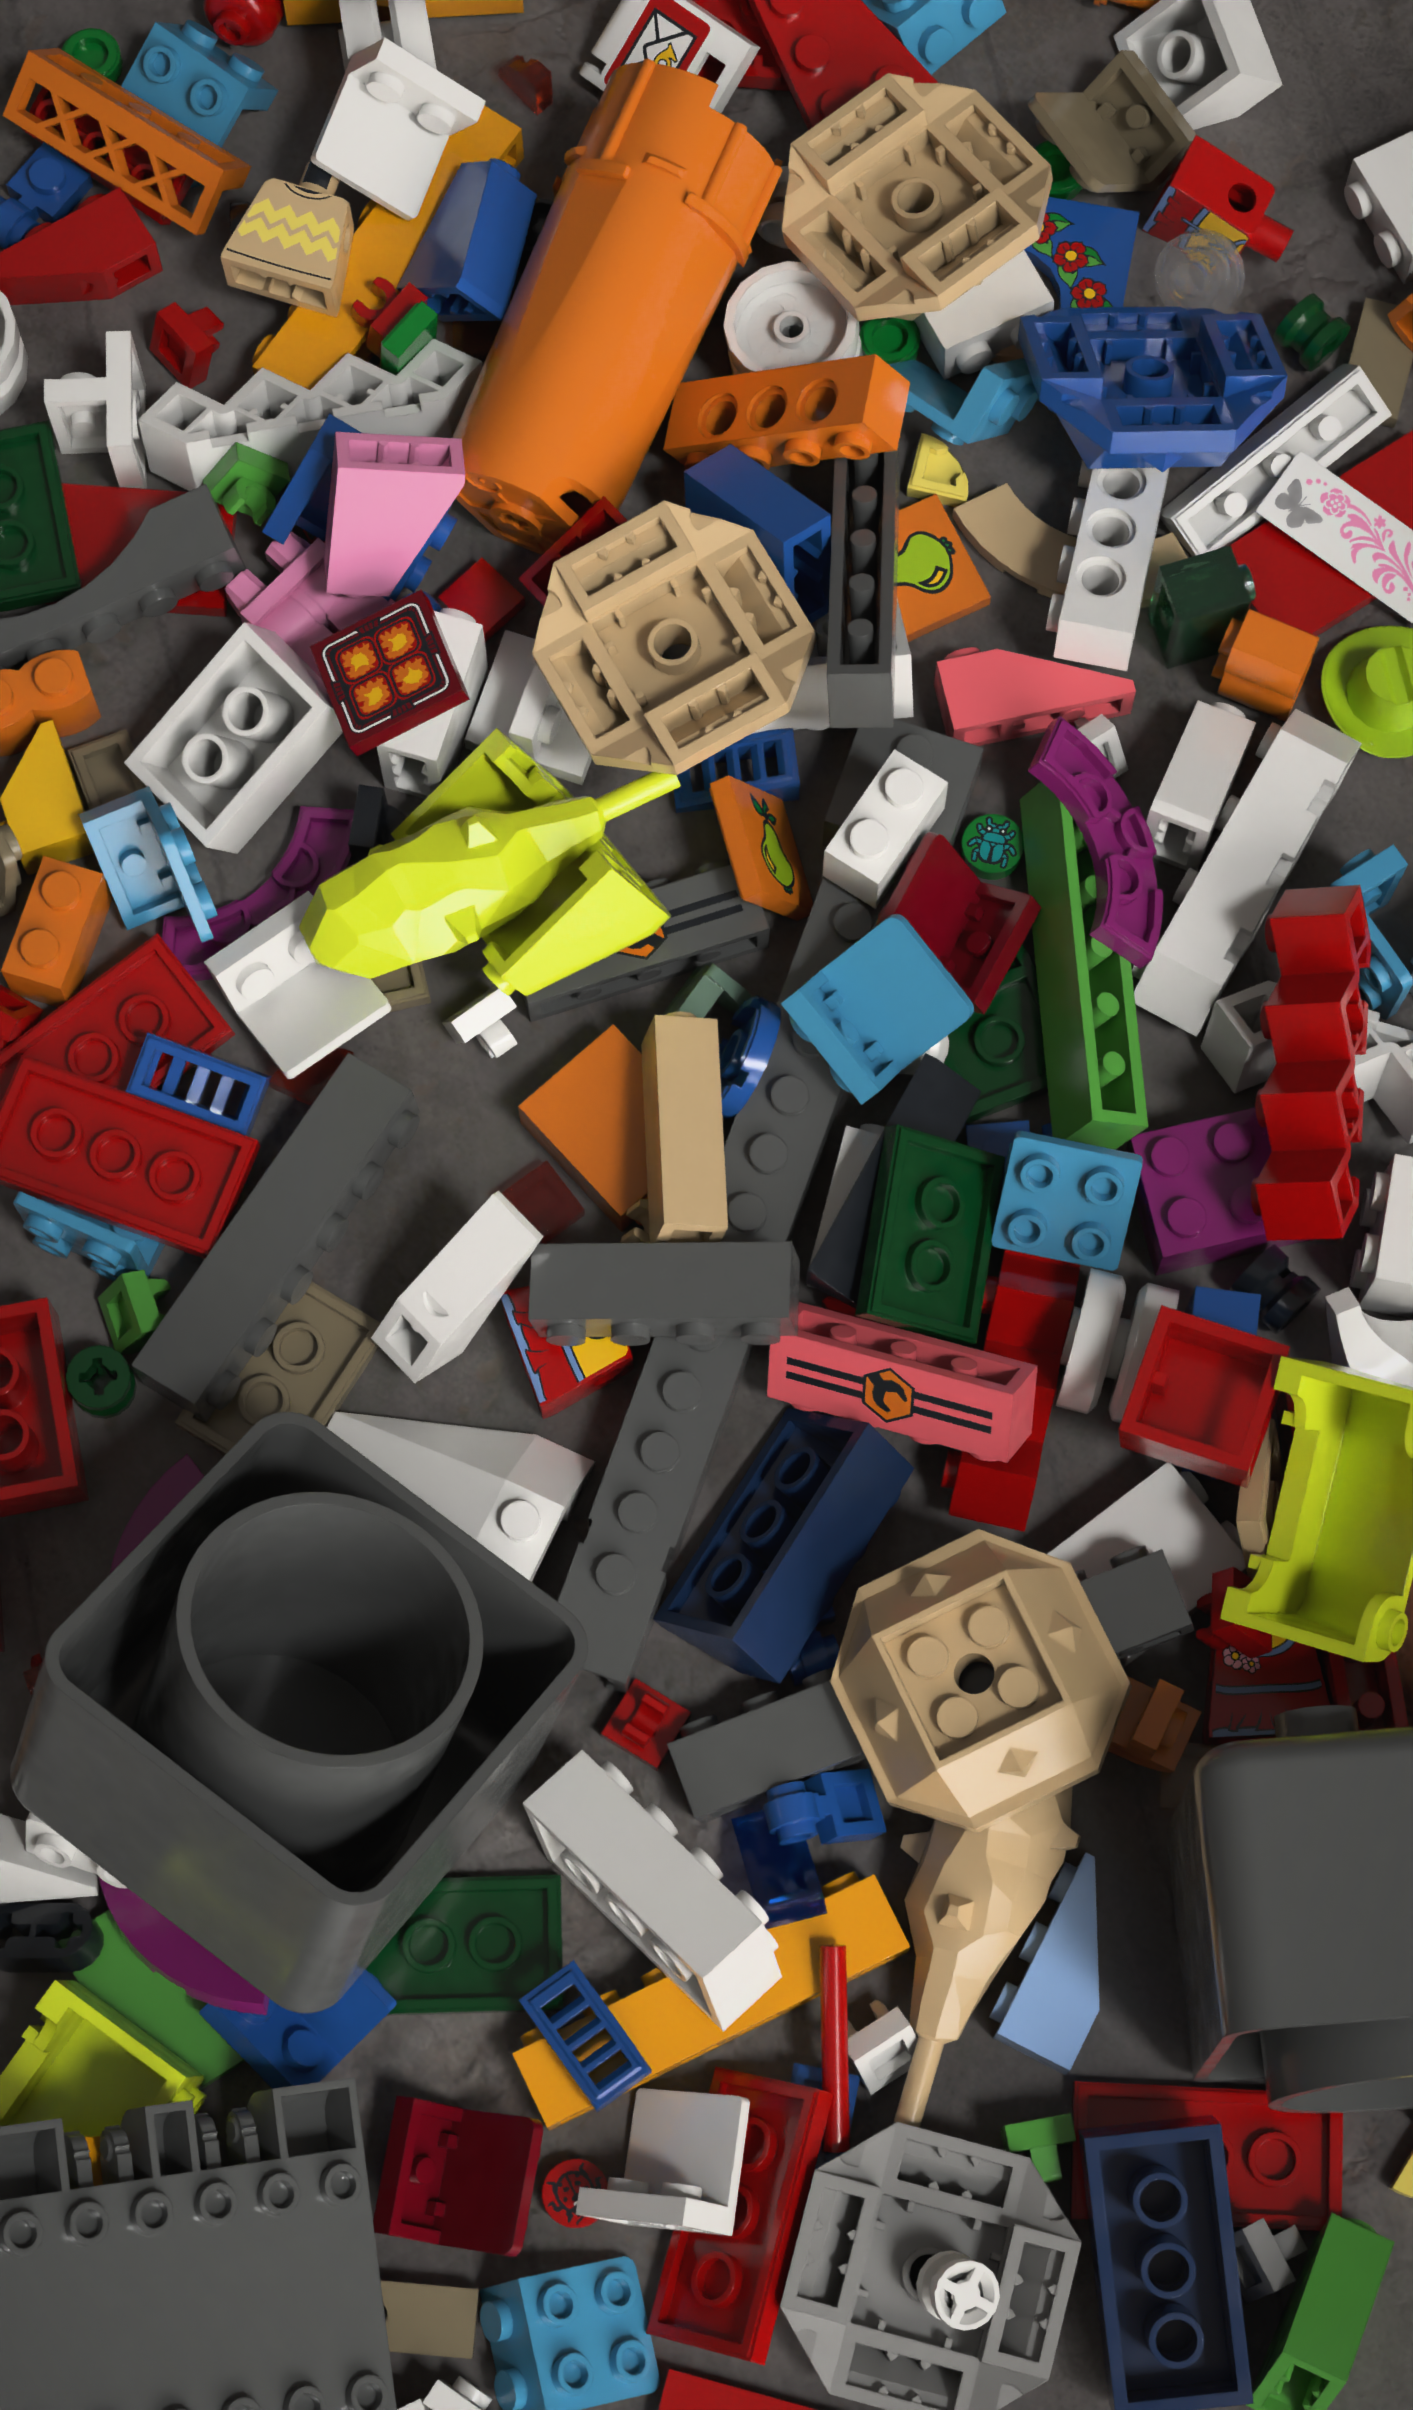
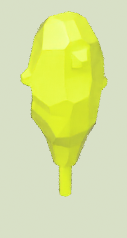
(456, 879)

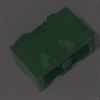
(1196, 604)

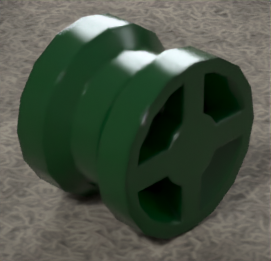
(1311, 332)
(104, 1395)

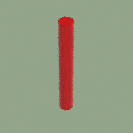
(835, 2045)

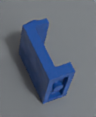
(307, 504)

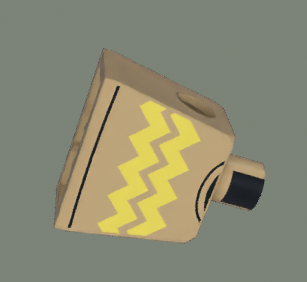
(293, 243)

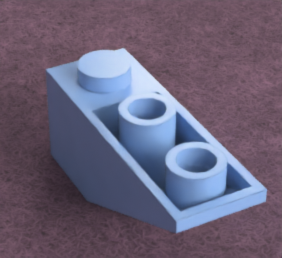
(1060, 1989)

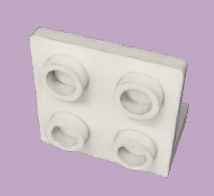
(392, 126)
(288, 999)
(678, 2164)

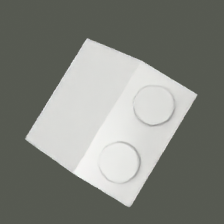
(1204, 56)

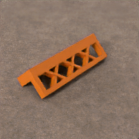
(137, 121)

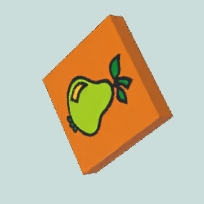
(934, 570)
(761, 848)

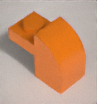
(1154, 1726)

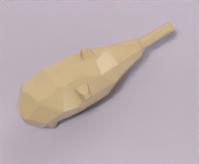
(965, 1918)

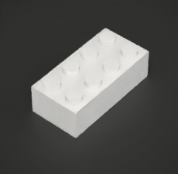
(655, 1887)

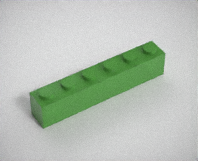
(1081, 987)

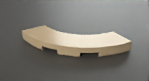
(1032, 549)

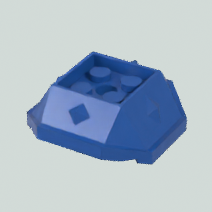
(1153, 381)

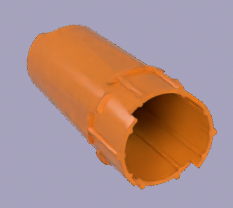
(611, 303)

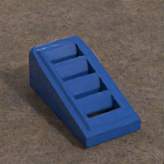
(757, 747)
(250, 1102)
(619, 2080)

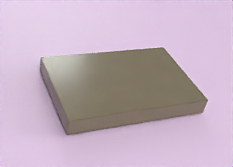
(305, 1370)

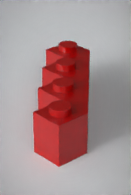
(1312, 1092)
(1027, 1323)

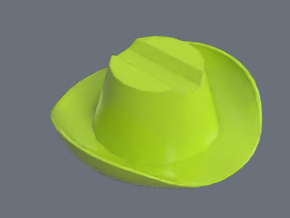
(1371, 689)

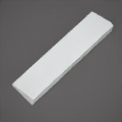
(1319, 423)

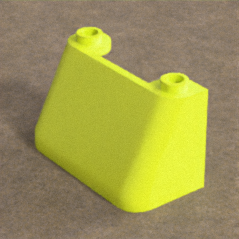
(586, 909)
(1342, 1520)

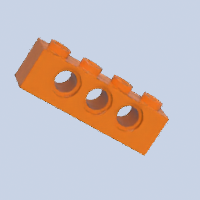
(791, 413)

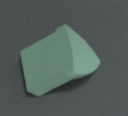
(704, 988)

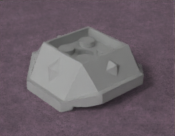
(908, 2199)

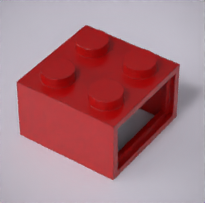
(1203, 1396)

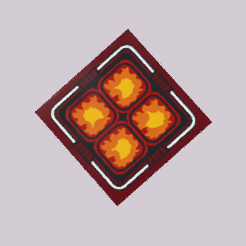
(389, 673)

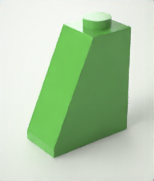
(1323, 2318)

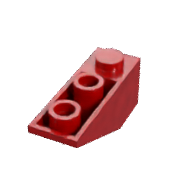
(81, 256)

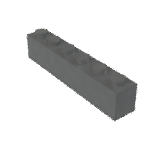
(863, 591)
(278, 1238)

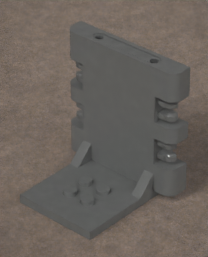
(189, 2273)

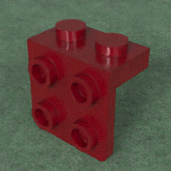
(963, 921)
(458, 2177)

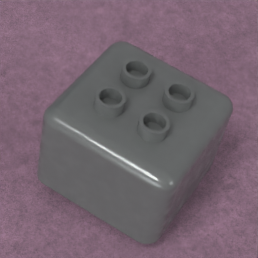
(294, 1709)
(1300, 1912)

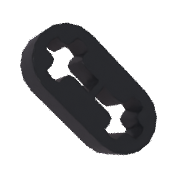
(40, 1928)

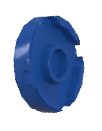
(747, 1052)

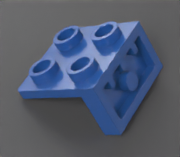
(302, 2047)

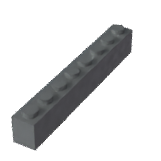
(809, 1733)

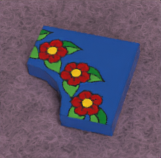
(1085, 252)

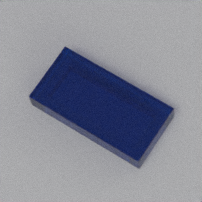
(778, 1875)

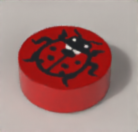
(562, 2190)

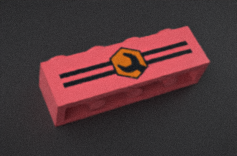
(905, 1383)

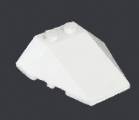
(488, 1482)

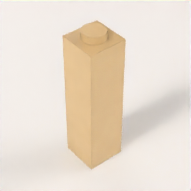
(684, 1130)

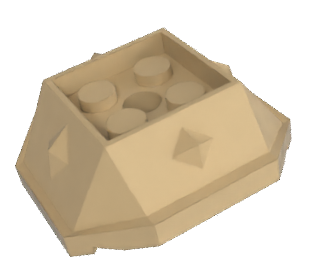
(904, 153)
(662, 585)
(994, 1750)

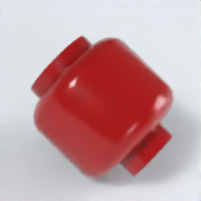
(252, 18)

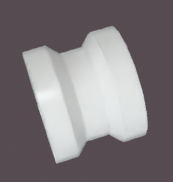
(972, 2298)

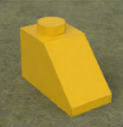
(45, 803)

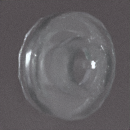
(1199, 271)

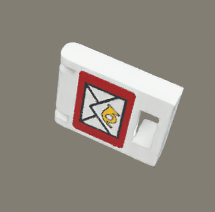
(674, 36)

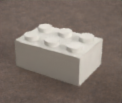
(238, 739)

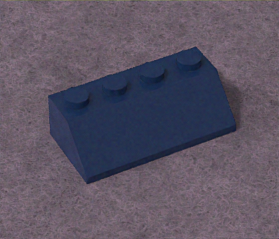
(802, 1519)

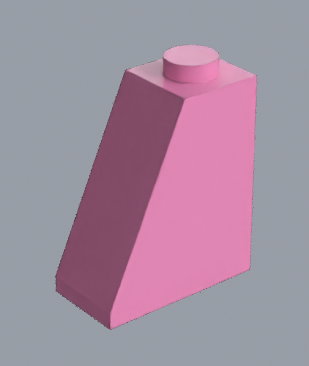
(385, 506)

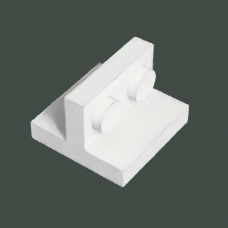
(104, 412)
(527, 712)

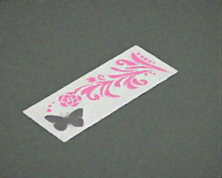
(1344, 531)

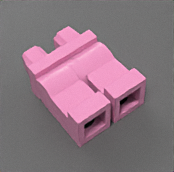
(297, 599)

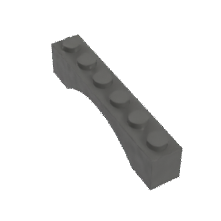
(173, 554)

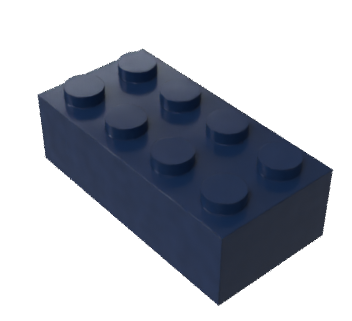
(1165, 2265)

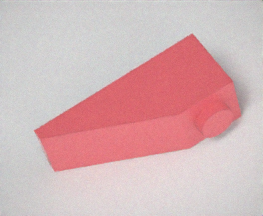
(1016, 695)

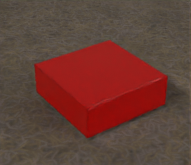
(484, 597)

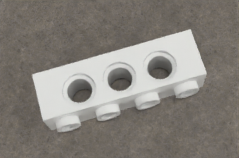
(1107, 565)

